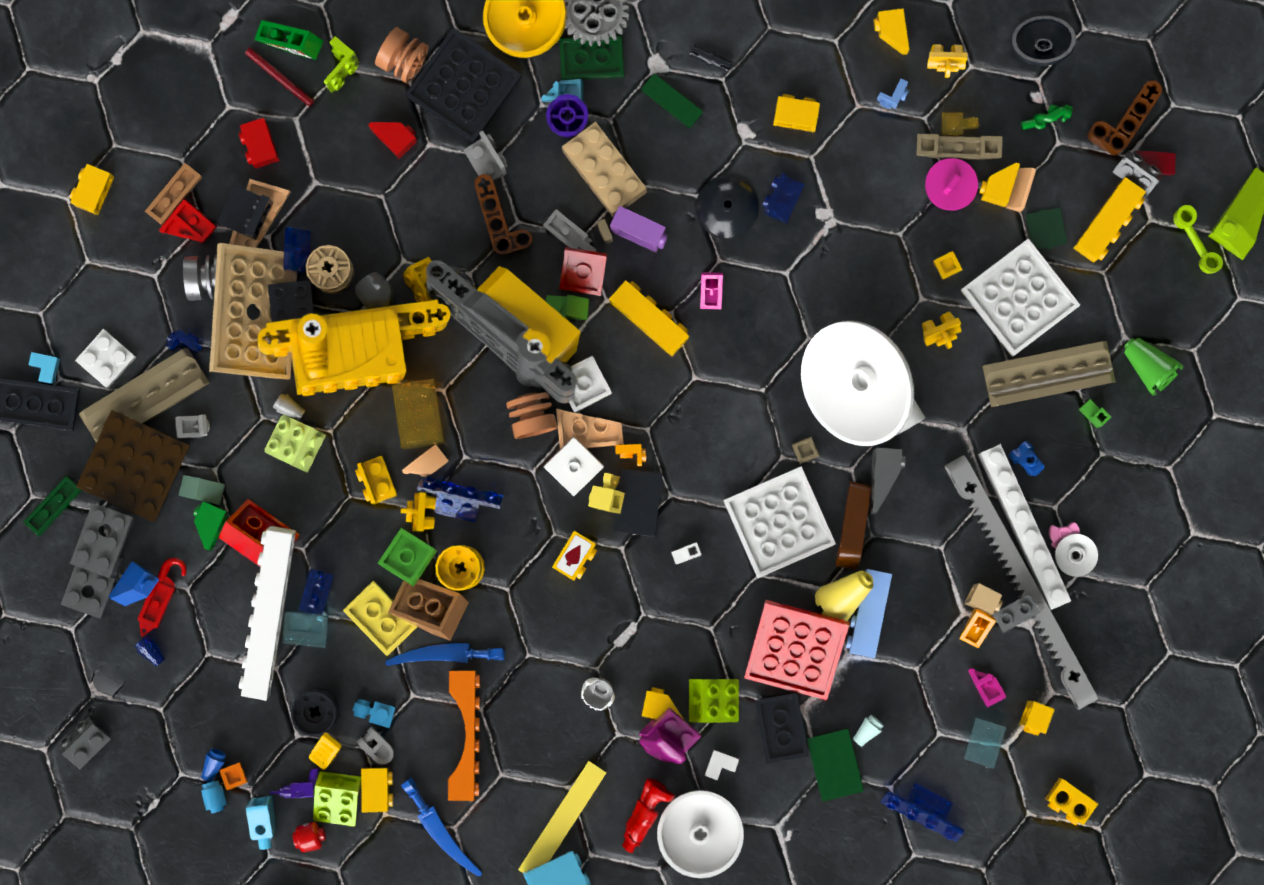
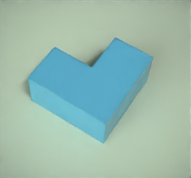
(48, 365)

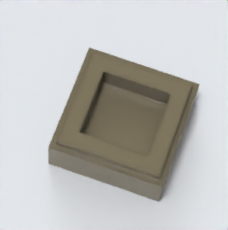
(604, 231)
(805, 450)

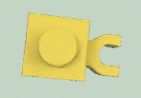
(606, 497)

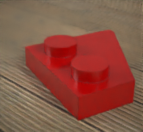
(188, 223)

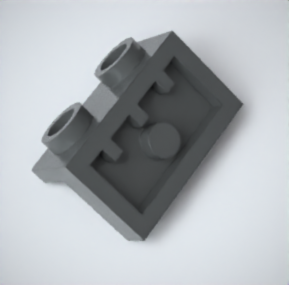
(1138, 171)
(1018, 612)

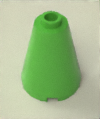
(1151, 364)

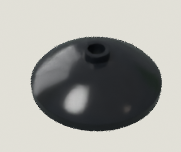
(1043, 40)
(724, 221)

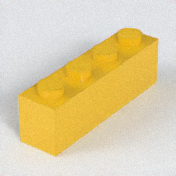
(1109, 220)
(649, 318)

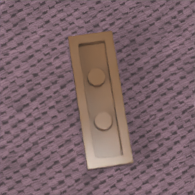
(173, 194)

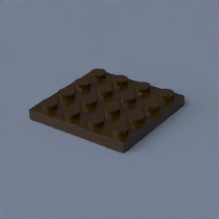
(133, 466)

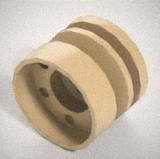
(341, 274)

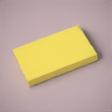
(371, 615)

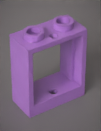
(638, 229)

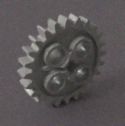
(595, 14)

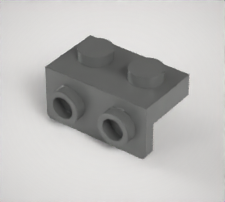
(83, 742)

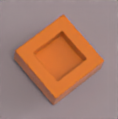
(233, 776)

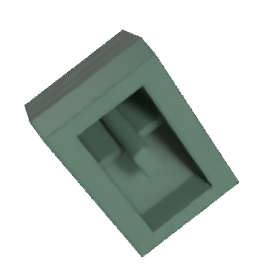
(201, 489)

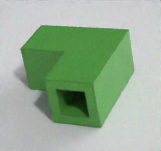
(1096, 416)

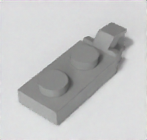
(568, 232)

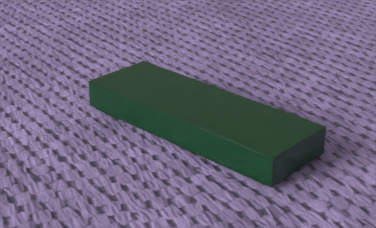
(672, 101)
(52, 506)

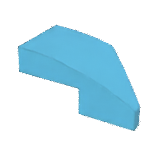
(571, 87)

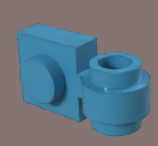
(380, 713)

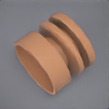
(398, 53)
(531, 415)

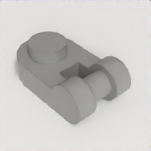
(382, 752)

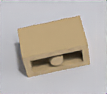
(984, 599)

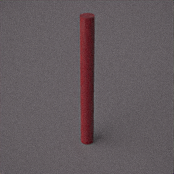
(279, 77)

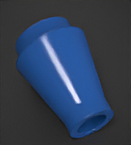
(213, 763)

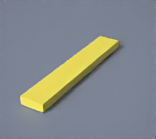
(564, 817)

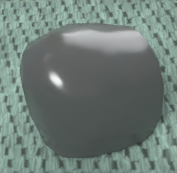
(374, 291)

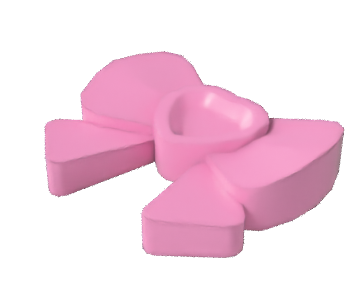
(1057, 533)

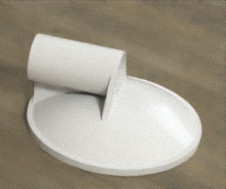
(858, 384)

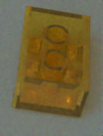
(418, 414)

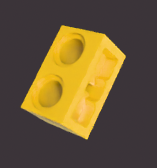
(1036, 718)
(1073, 797)

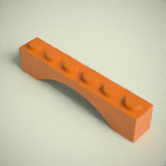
(462, 781)

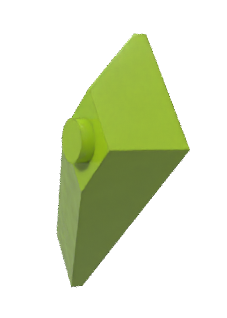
(1242, 218)

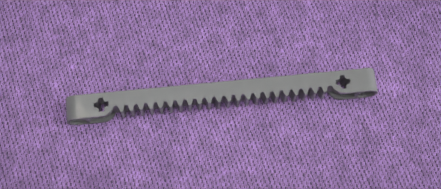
(1079, 690)

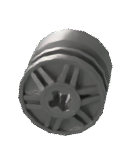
(199, 277)

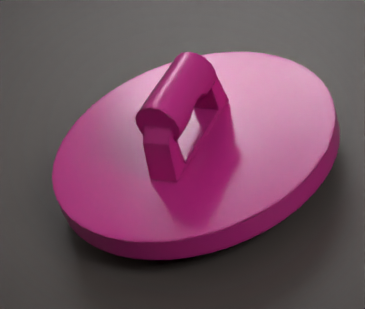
(951, 184)

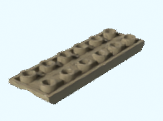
(1048, 373)
(149, 393)

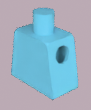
(261, 812)

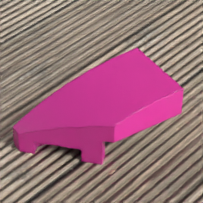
(987, 687)

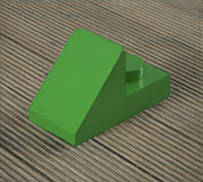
(570, 307)

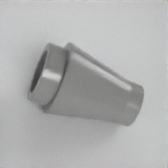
(287, 406)

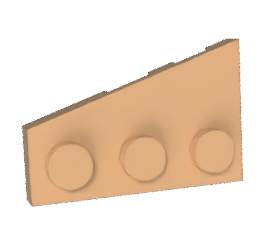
(588, 430)

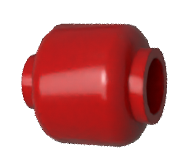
(308, 837)

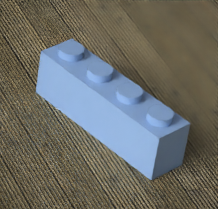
(869, 617)

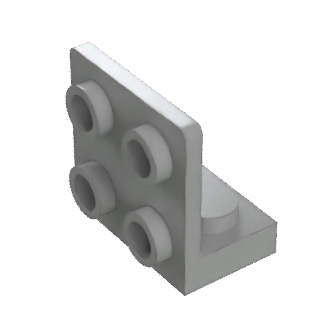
(485, 159)

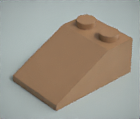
(429, 607)

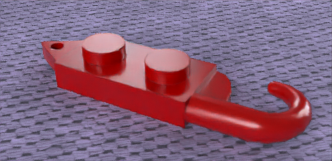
(159, 598)

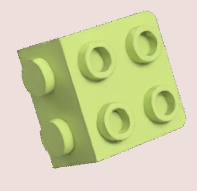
(294, 443)

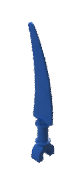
(446, 652)
(436, 829)

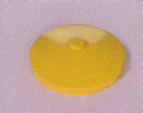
(524, 26)

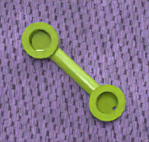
(1184, 219)

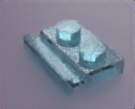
(305, 629)
(984, 743)

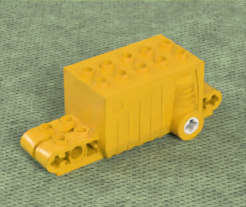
(351, 346)

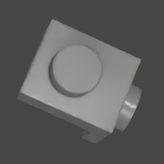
(192, 426)

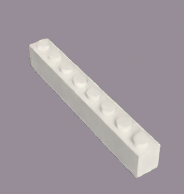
(1024, 527)
(268, 612)

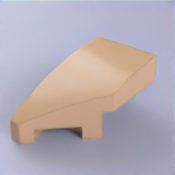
(427, 463)

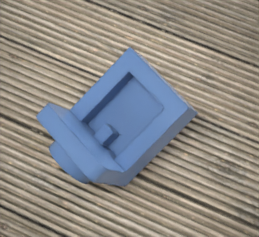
(899, 94)

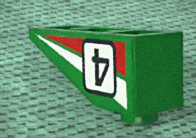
(289, 39)

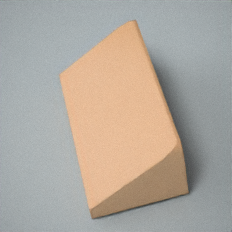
(1021, 189)

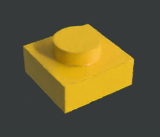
(947, 265)

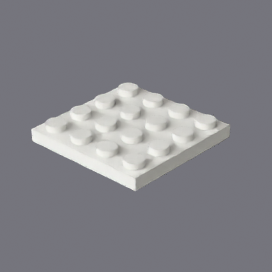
(1020, 297)
(779, 522)

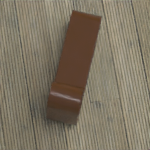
(1130, 116)
(497, 213)
(853, 526)

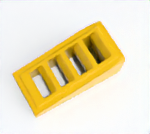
(325, 751)

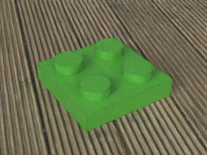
(407, 557)

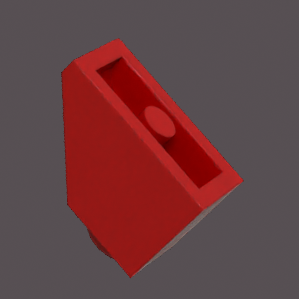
(394, 136)

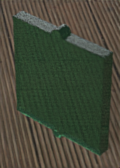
(1046, 228)

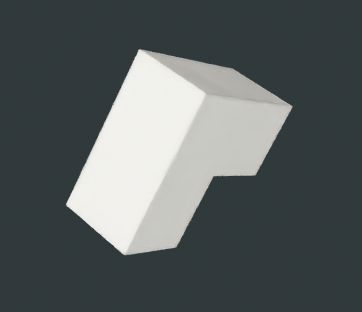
(686, 553)
(718, 761)

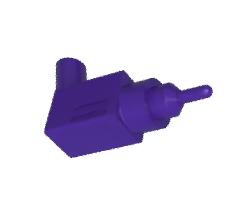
(300, 789)

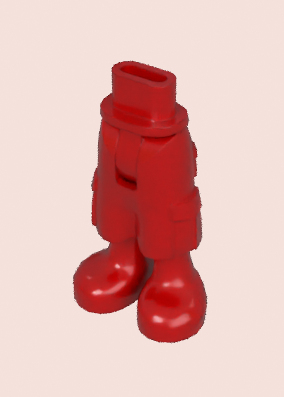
(645, 813)

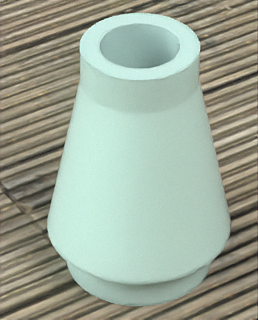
(869, 729)

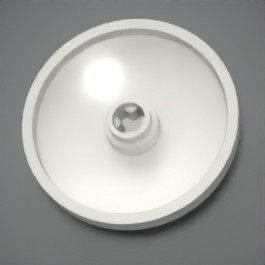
(700, 834)

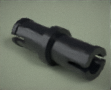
(710, 58)

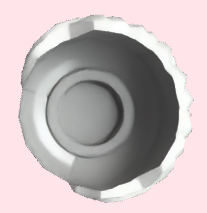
(597, 693)

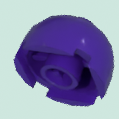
(567, 115)

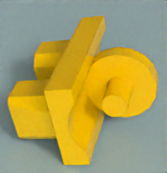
(947, 61)
(943, 333)
(421, 502)

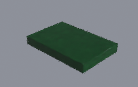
(593, 61)
(834, 764)

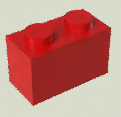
(259, 143)

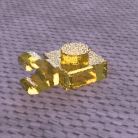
(954, 123)

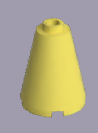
(844, 595)

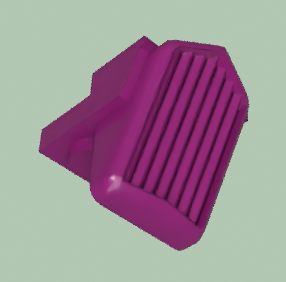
(668, 737)

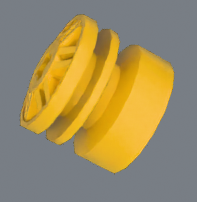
(449, 573)

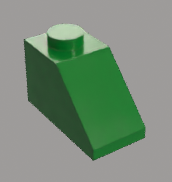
(209, 523)

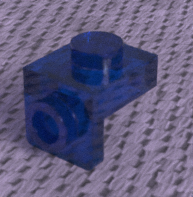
(189, 340)

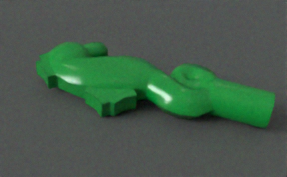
(1054, 113)

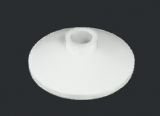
(1087, 555)

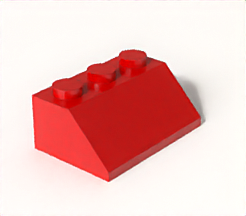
(245, 530)

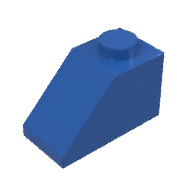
(133, 585)

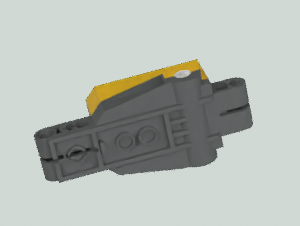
(512, 324)

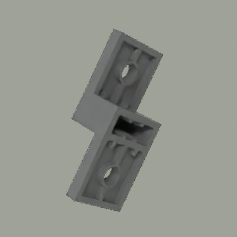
(97, 560)

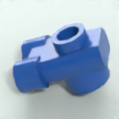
(1027, 459)

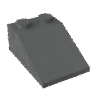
(885, 470)

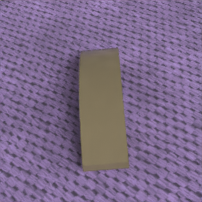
(959, 147)

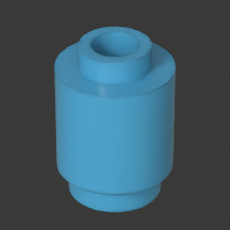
(213, 796)

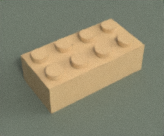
(604, 169)

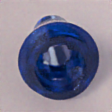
(148, 649)

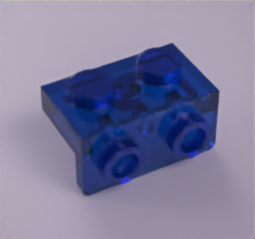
(296, 249)

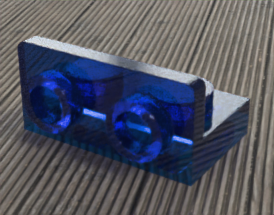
(783, 198)
(316, 592)

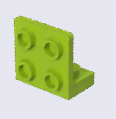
(347, 65)
(713, 700)
(336, 798)

